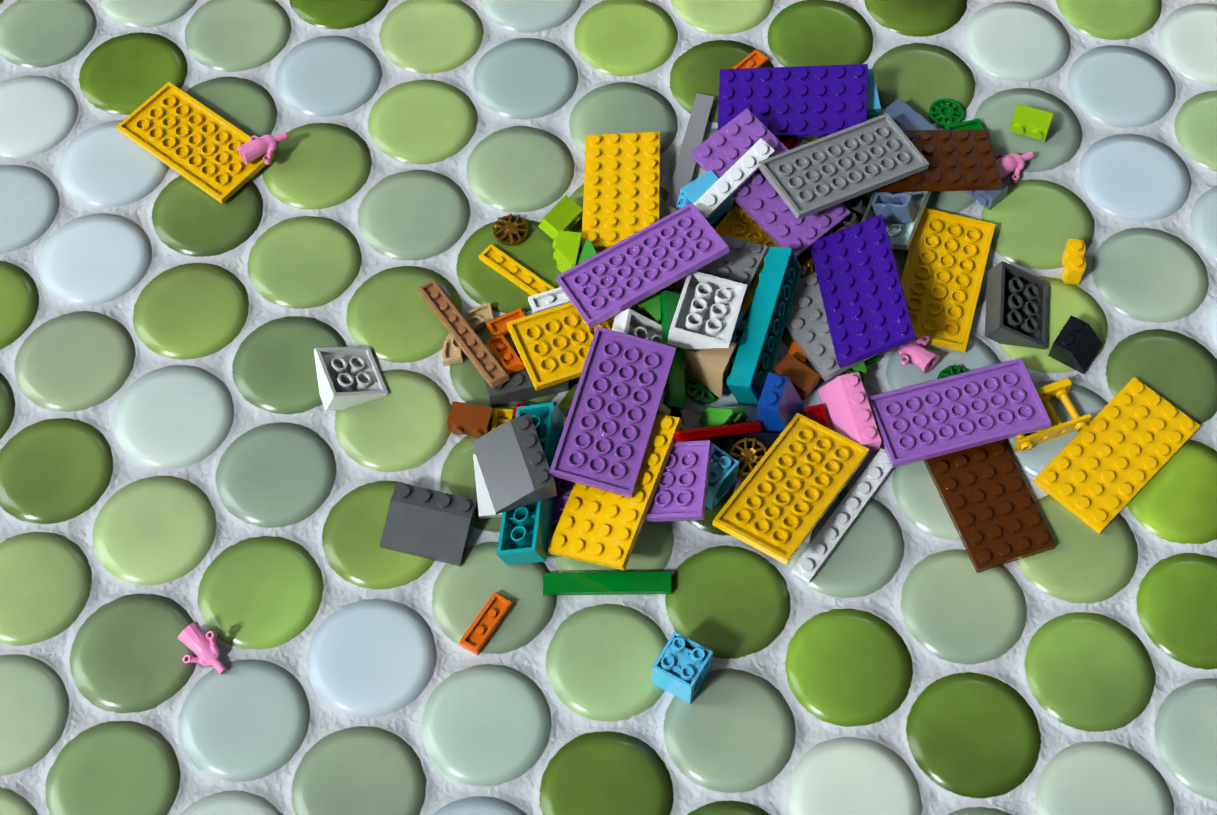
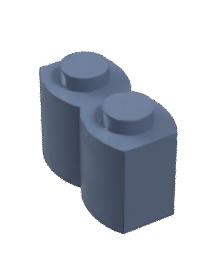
(894, 207)

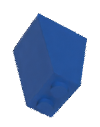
(777, 404)

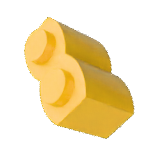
(1073, 261)

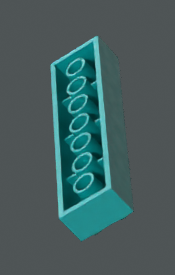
(764, 325)
(527, 528)

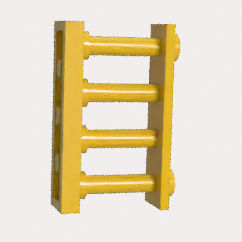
(1046, 393)

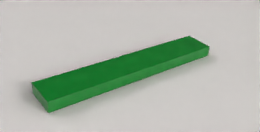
(675, 383)
(607, 583)

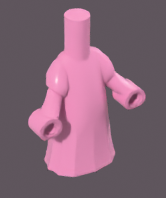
(259, 146)
(1012, 162)
(918, 355)
(203, 646)

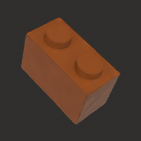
(801, 376)
(469, 419)

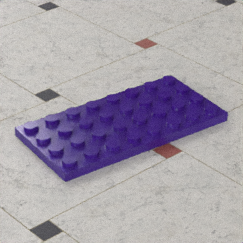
(796, 99)
(862, 291)

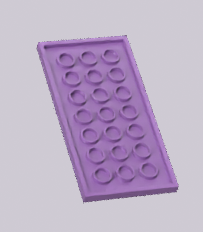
(757, 195)
(641, 265)
(613, 412)
(958, 412)
(680, 490)

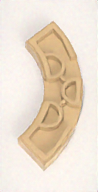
(476, 319)

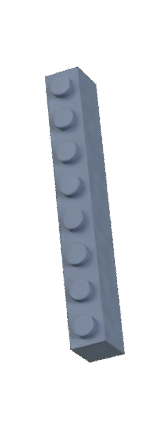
(909, 119)

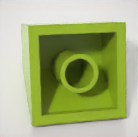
(567, 249)

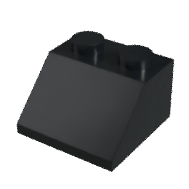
(1076, 345)

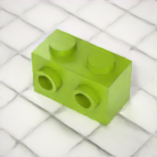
(1030, 122)
(561, 217)

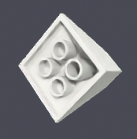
(347, 377)

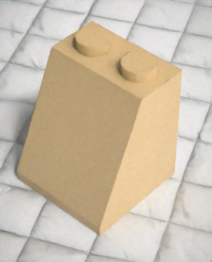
(710, 366)

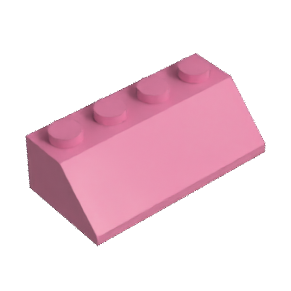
(850, 410)

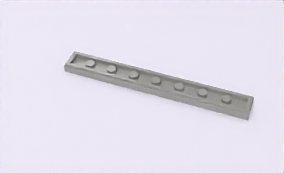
(693, 138)

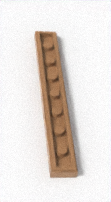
(463, 334)

